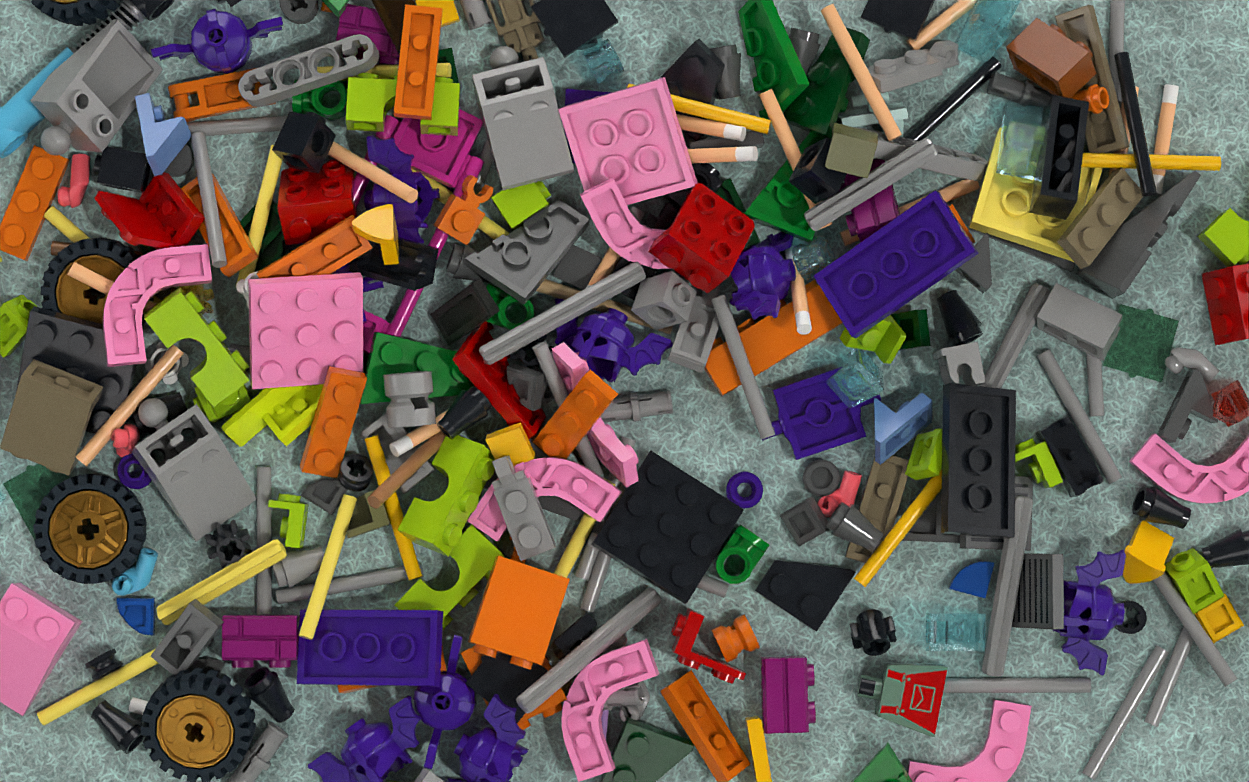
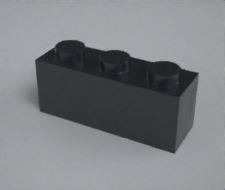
(1060, 158)

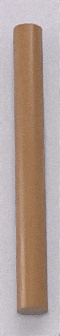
(406, 470)

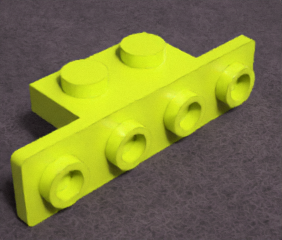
(283, 409)

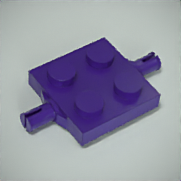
(815, 416)

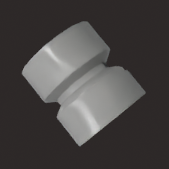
(409, 399)

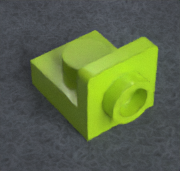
(14, 323)
(882, 338)
(225, 408)
(926, 455)
(1043, 466)
(294, 526)
(1194, 579)

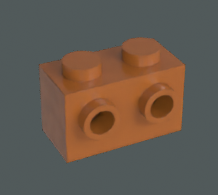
(1051, 59)

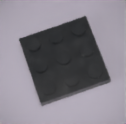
(80, 350)
(668, 527)

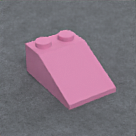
(31, 643)

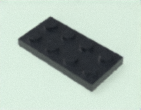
(978, 461)

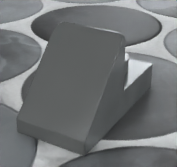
(978, 269)
(1192, 399)
(187, 638)

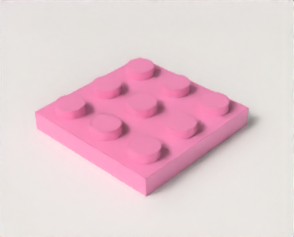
(632, 139)
(304, 328)

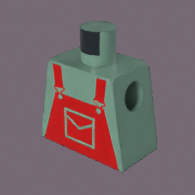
(907, 694)

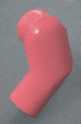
(79, 181)
(125, 439)
(846, 493)

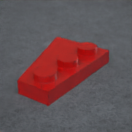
(493, 381)

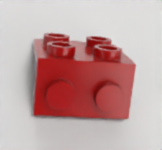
(314, 201)
(157, 219)
(704, 239)
(1228, 303)
(686, 630)

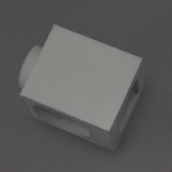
(664, 300)

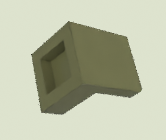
(851, 150)
(366, 517)

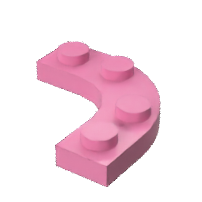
(619, 226)
(138, 284)
(610, 451)
(551, 478)
(1192, 481)
(586, 700)
(999, 755)

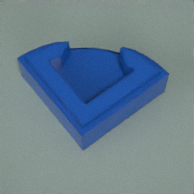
(973, 579)
(138, 614)

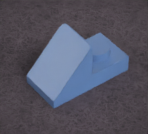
(161, 137)
(897, 429)

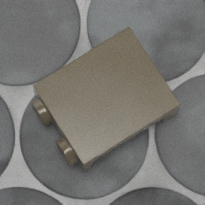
(50, 417)

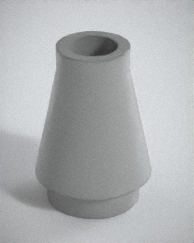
(297, 566)

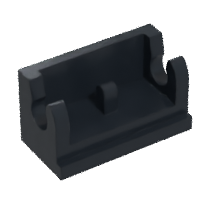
(414, 269)
(1070, 456)

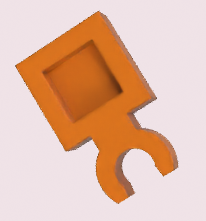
(460, 215)

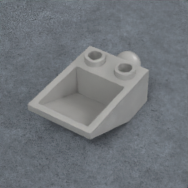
(94, 91)
(521, 120)
(196, 475)

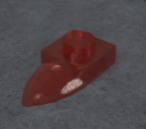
(1230, 403)

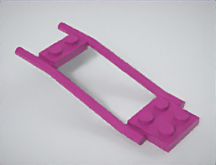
(439, 158)

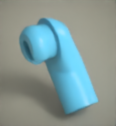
(137, 576)

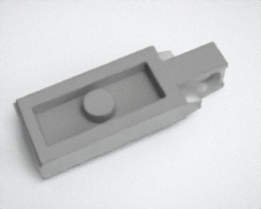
(914, 66)
(696, 335)
(521, 510)

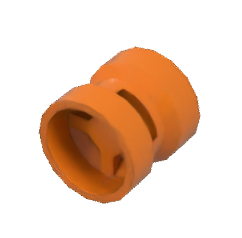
(735, 638)

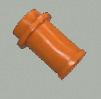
(1096, 96)

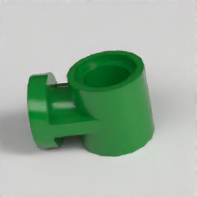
(313, 99)
(503, 302)
(748, 547)

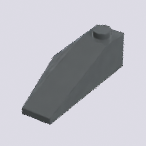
(1127, 249)

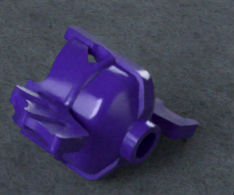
(227, 54)
(408, 216)
(763, 276)
(609, 344)
(1091, 610)
(461, 702)
(372, 748)
(490, 752)

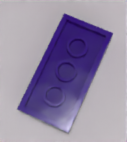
(895, 264)
(372, 648)

